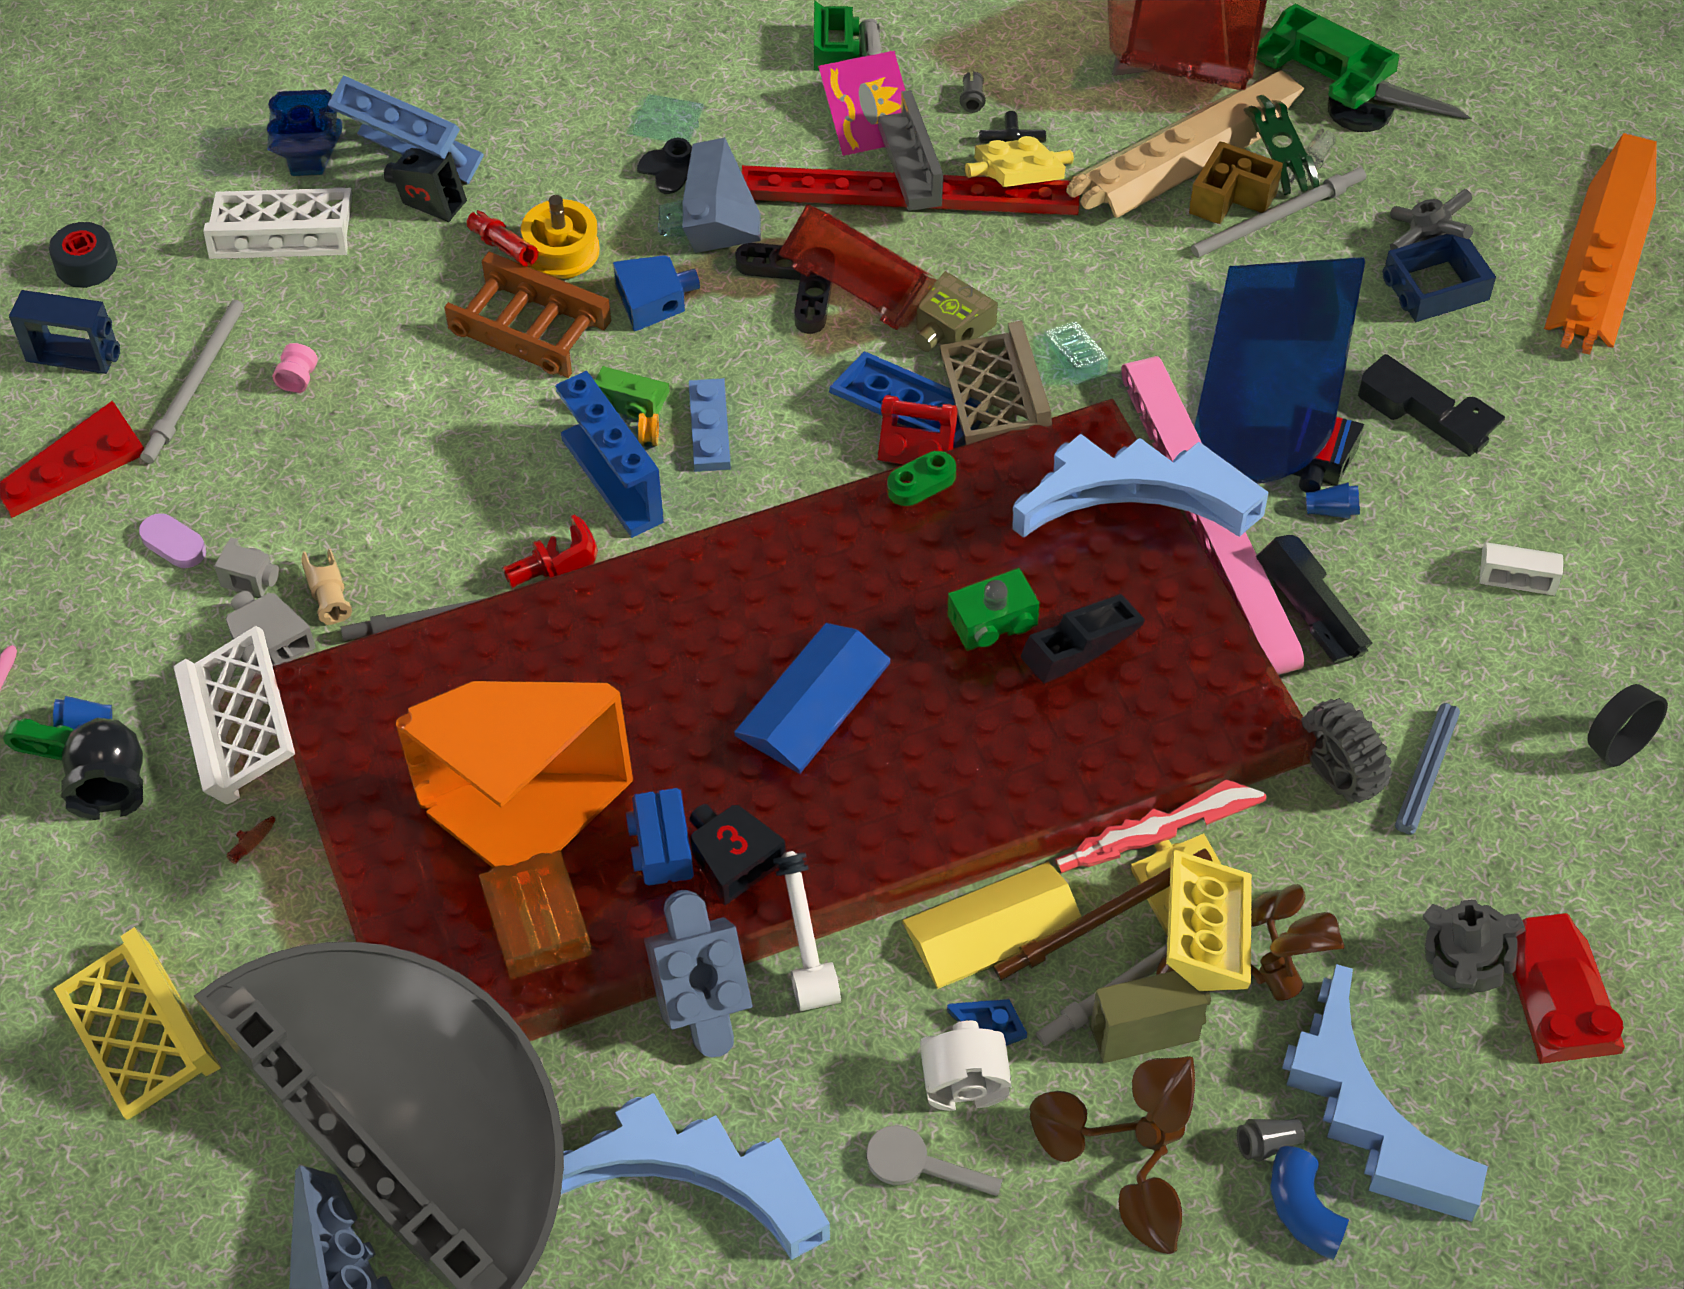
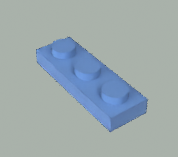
(709, 425)

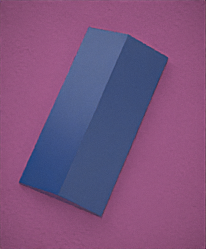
(873, 378)
(813, 696)

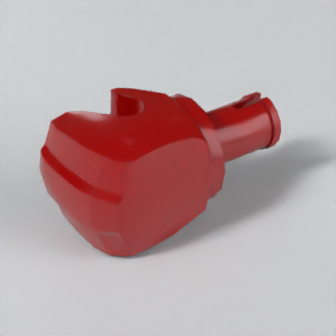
(549, 561)

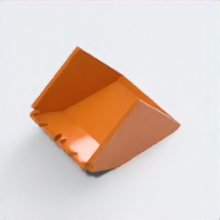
(517, 763)

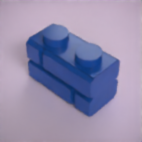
(662, 837)

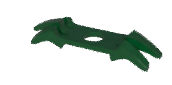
(1292, 156)

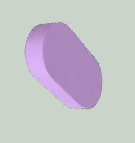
(172, 540)

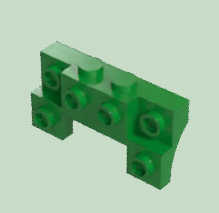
(1330, 50)

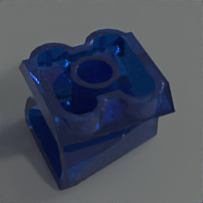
(303, 130)

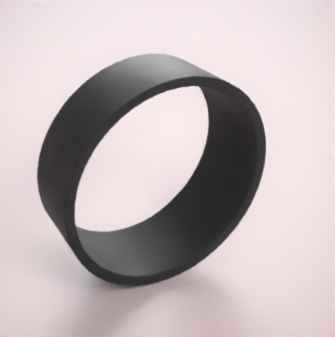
(1647, 716)

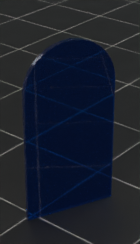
(1278, 364)

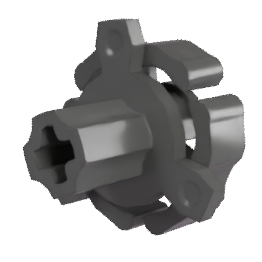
(1471, 939)

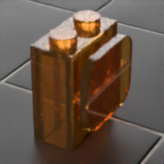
(535, 914)

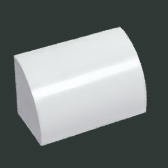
(1521, 568)

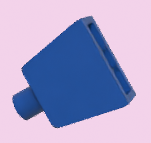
(652, 289)

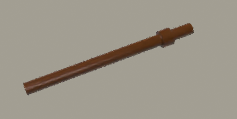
(1034, 951)

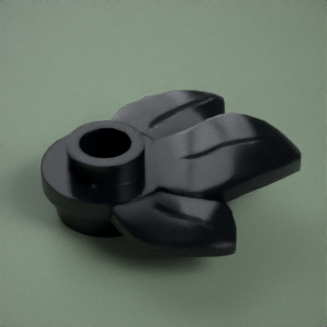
(668, 165)

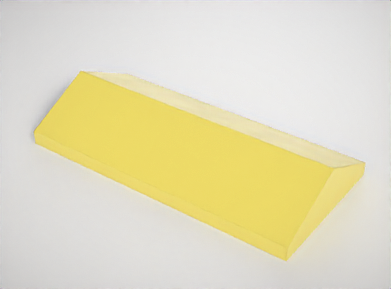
(991, 923)
(1209, 923)

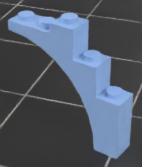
(1141, 474)
(703, 1154)
(1400, 1157)

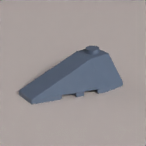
(323, 1241)

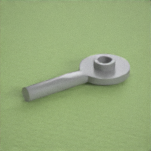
(900, 1156)

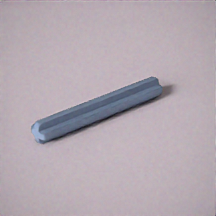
(1427, 769)

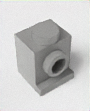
(245, 569)

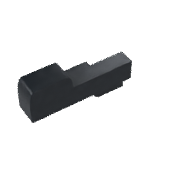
(1399, 391)
(1302, 582)

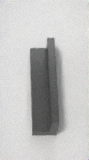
(912, 155)

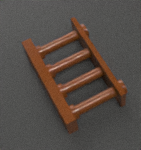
(529, 286)

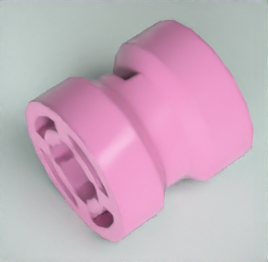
(295, 367)

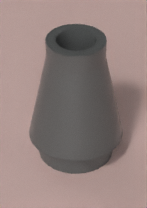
(1263, 1137)

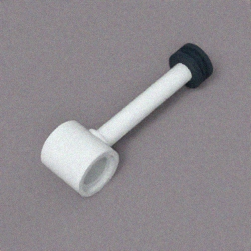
(814, 983)

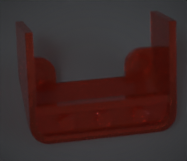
(857, 265)

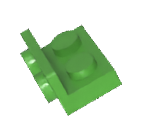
(632, 393)

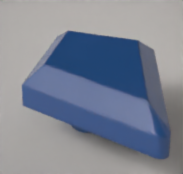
(991, 1015)

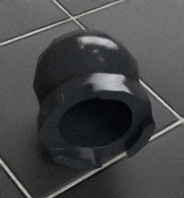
(102, 769)

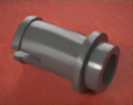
(972, 97)

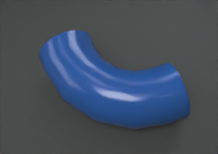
(1298, 1203)

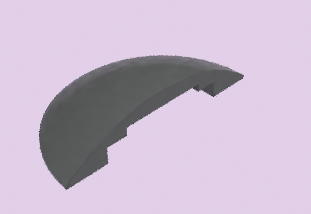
(410, 1096)

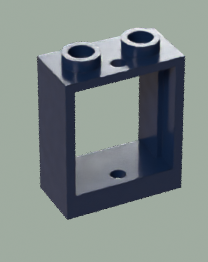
(1463, 257)
(37, 310)

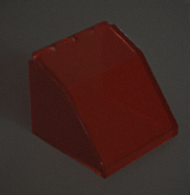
(1189, 38)

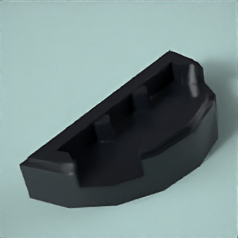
(1362, 119)

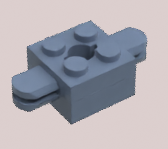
(698, 973)

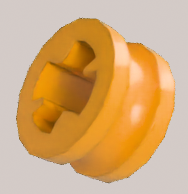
(648, 429)

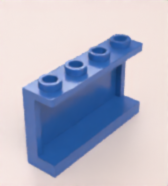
(611, 456)

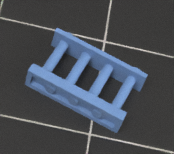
(402, 125)

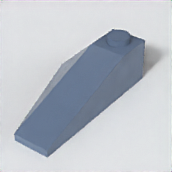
(717, 200)

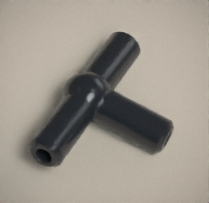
(1011, 131)

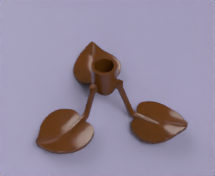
(1304, 936)
(1166, 1092)

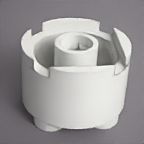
(965, 1066)

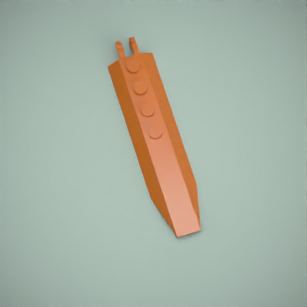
(1606, 245)

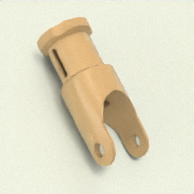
(327, 589)

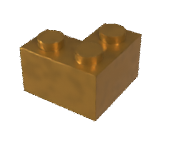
(1231, 178)

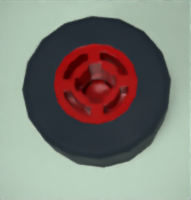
(83, 254)

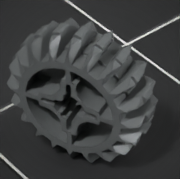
(1347, 750)

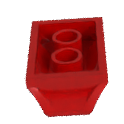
(1564, 992)

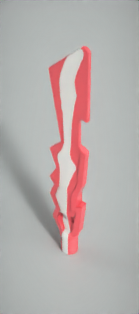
(1158, 826)

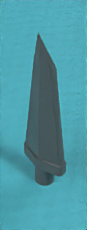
(1401, 96)

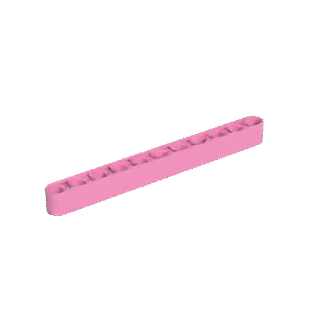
(1230, 555)

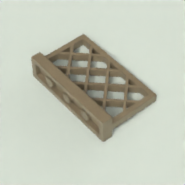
(1023, 381)

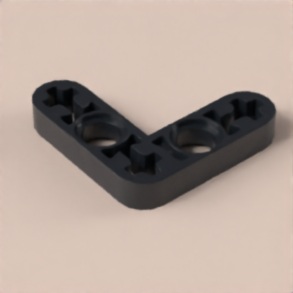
(803, 301)

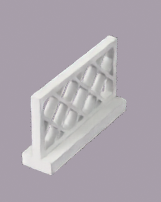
(289, 235)
(209, 726)

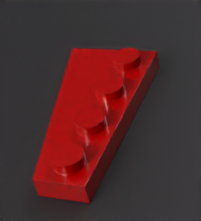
(76, 458)

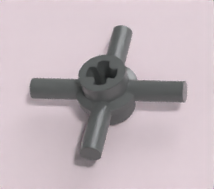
(1432, 219)

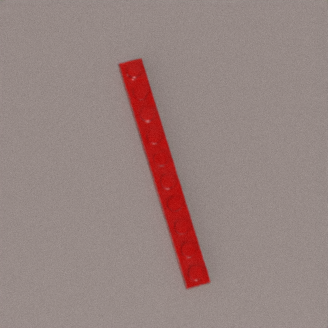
(884, 190)

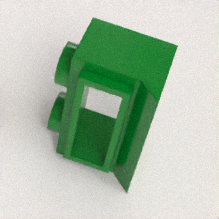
(834, 18)

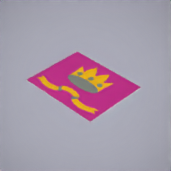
(858, 94)

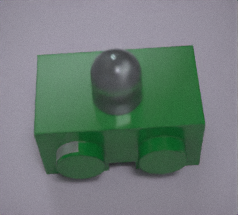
(993, 608)

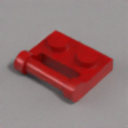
(906, 444)

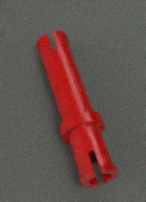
(494, 233)

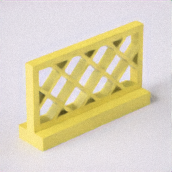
(170, 1012)

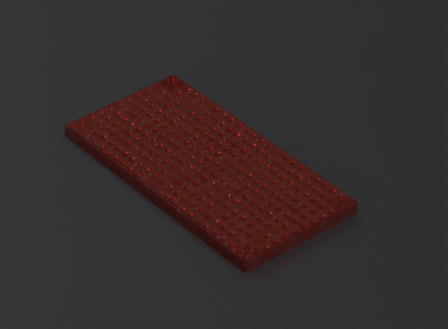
(922, 789)

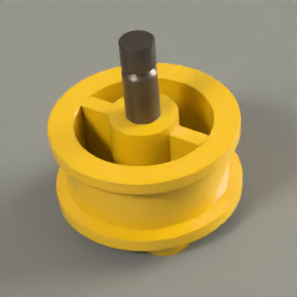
(563, 236)

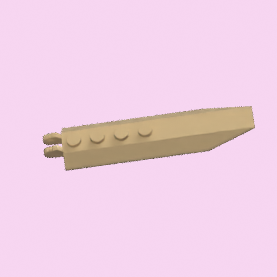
(1178, 149)

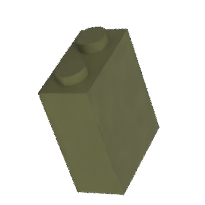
(1147, 1015)

